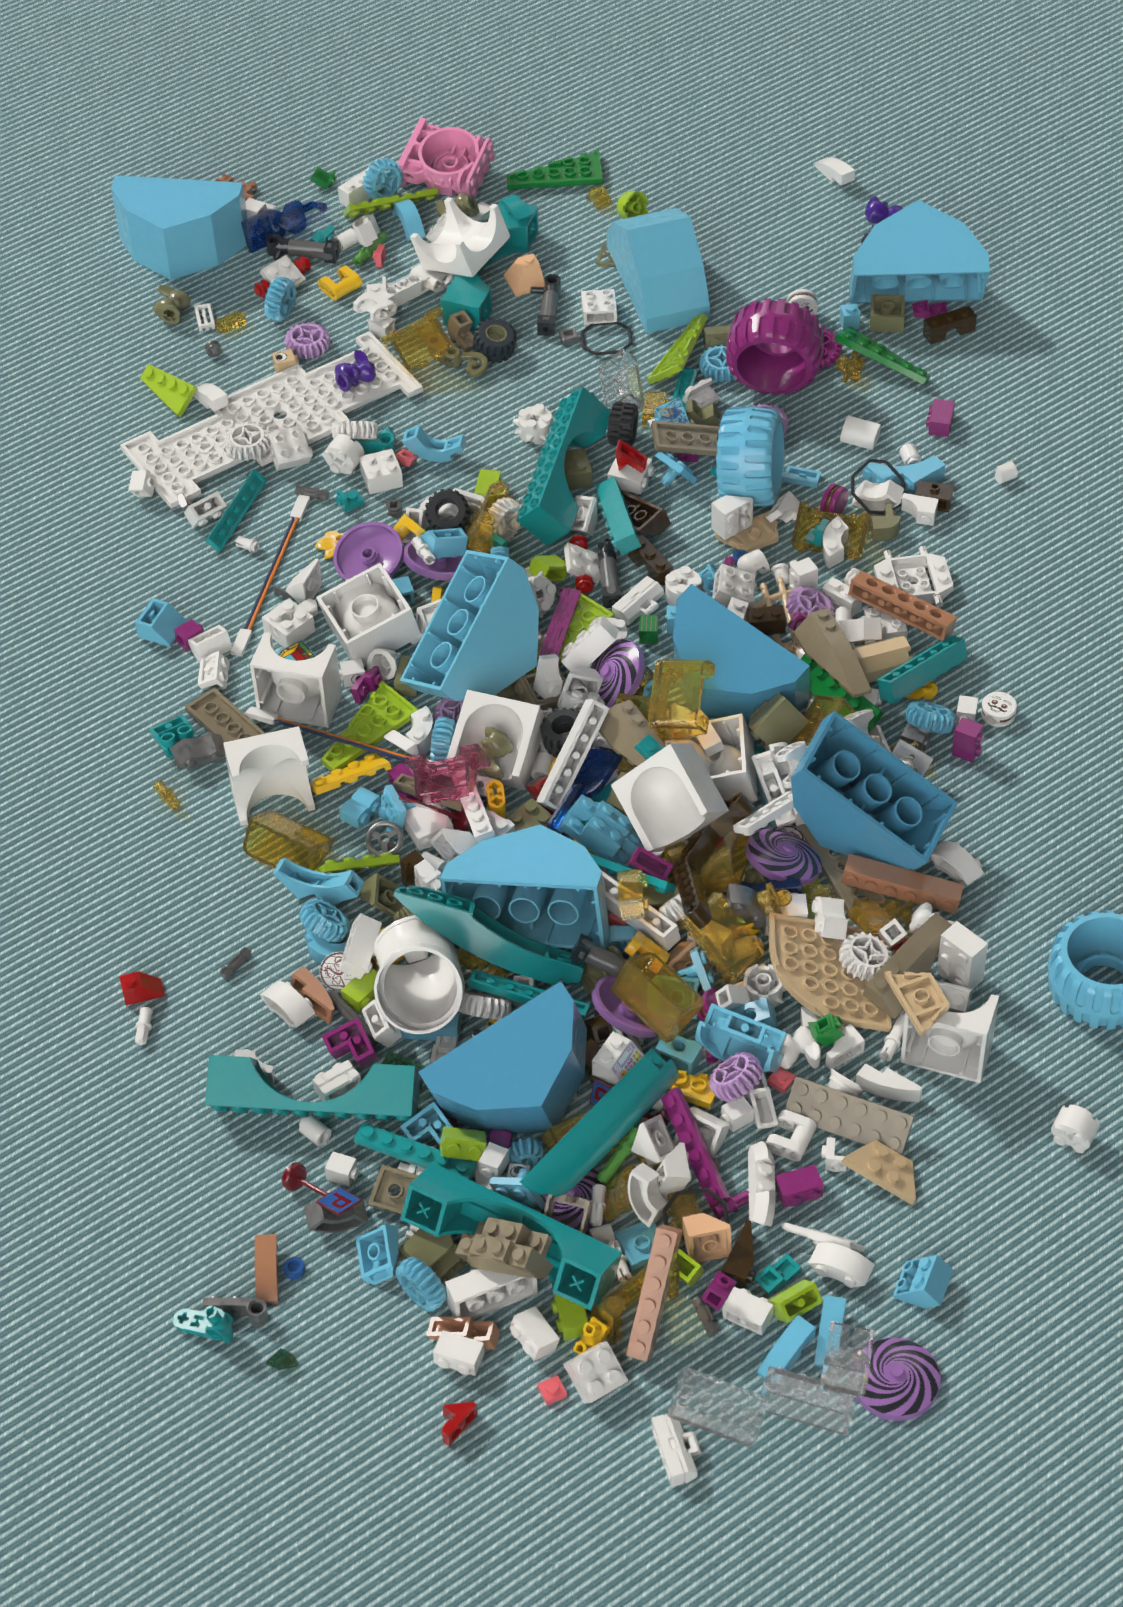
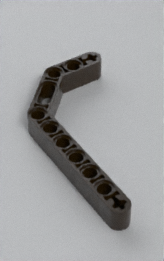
(696, 854)

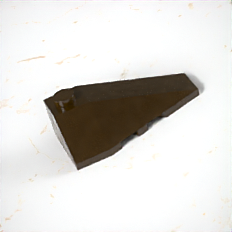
(646, 516)

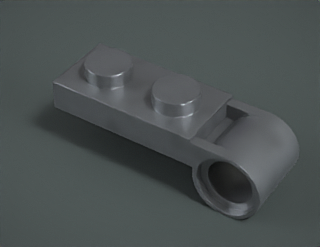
(240, 1307)

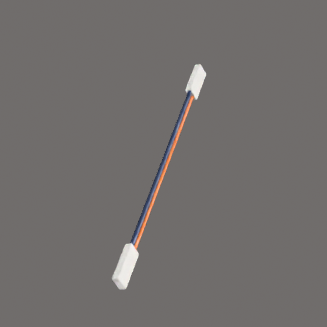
(245, 634)
(272, 718)

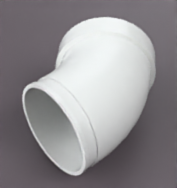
(421, 994)

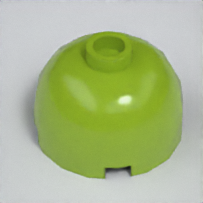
(632, 204)

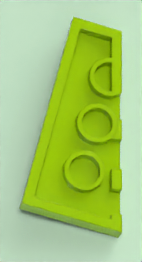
(170, 389)
(367, 861)

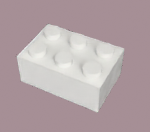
(589, 644)
(962, 956)

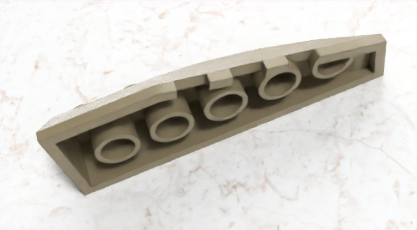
(828, 646)
(625, 728)
(913, 956)

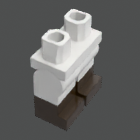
(419, 872)

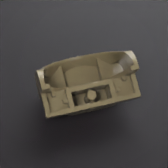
(506, 1249)

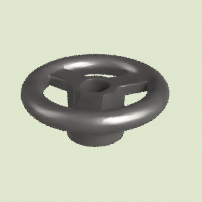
(387, 845)

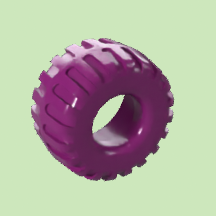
(778, 366)

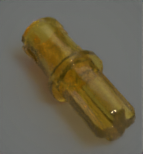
(166, 795)

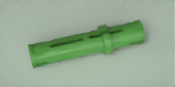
(366, 252)
(618, 1157)

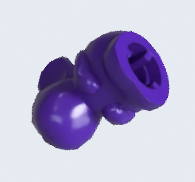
(878, 211)
(350, 374)

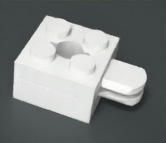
(291, 621)

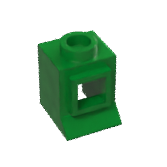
(827, 1029)

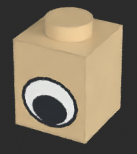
(284, 360)

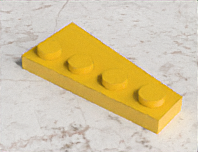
(350, 773)
(695, 1089)

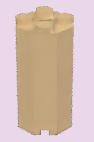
(882, 656)

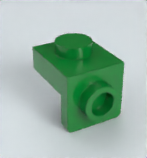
(323, 178)

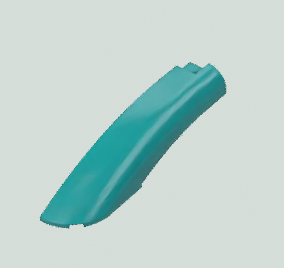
(487, 938)
(602, 1126)

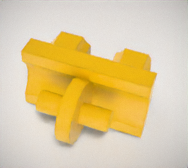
(593, 1333)

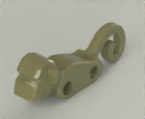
(457, 356)

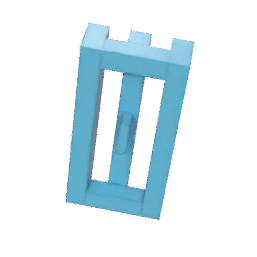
(802, 476)

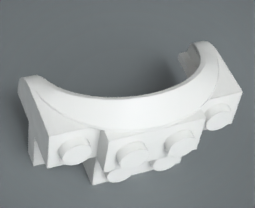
(771, 779)

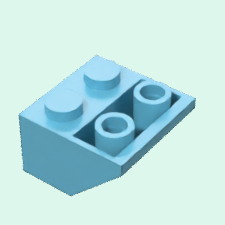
(446, 542)
(158, 622)
(923, 1281)

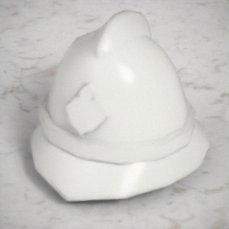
(386, 660)
(843, 1084)

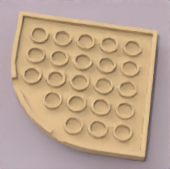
(815, 976)

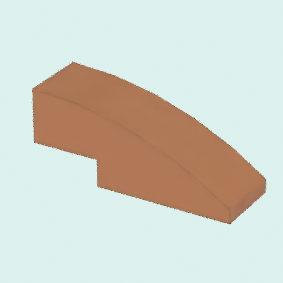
(310, 987)
(266, 1268)
(465, 1326)

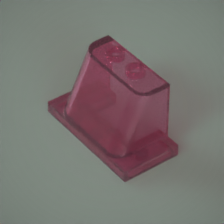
(448, 777)

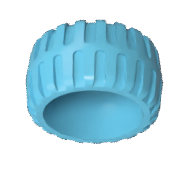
(751, 454)
(1080, 946)

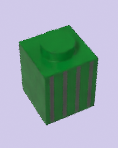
(648, 629)

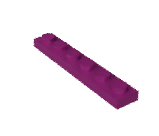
(690, 1135)

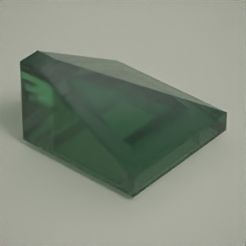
(282, 1360)

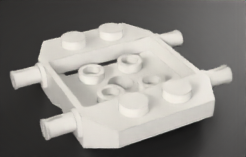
(909, 569)

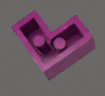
(351, 1038)

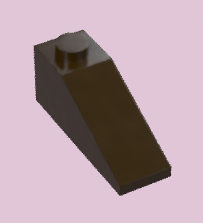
(740, 1261)

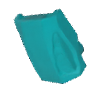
(171, 733)

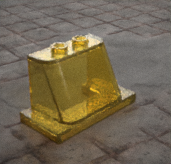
(419, 341)

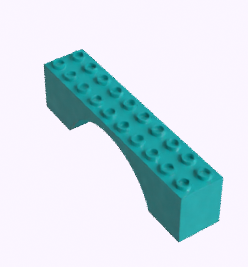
(471, 292)
(548, 504)
(242, 1086)
(454, 1205)

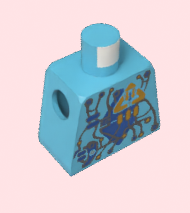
(669, 412)

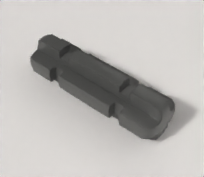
(312, 492)
(235, 963)
(705, 1316)

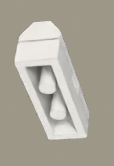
(637, 601)
(670, 1443)

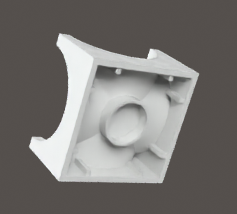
(463, 243)
(268, 767)

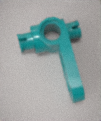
(384, 441)
(211, 1323)

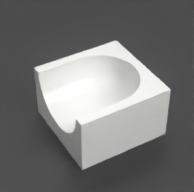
(368, 614)
(296, 689)
(514, 718)
(733, 767)
(669, 797)
(954, 1044)

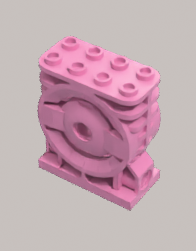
(447, 153)

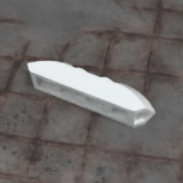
(761, 1184)

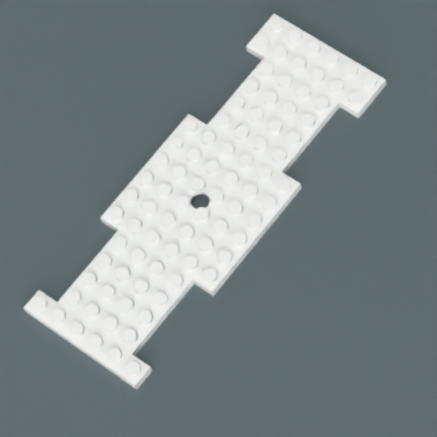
(305, 397)

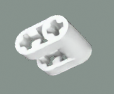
(802, 1129)

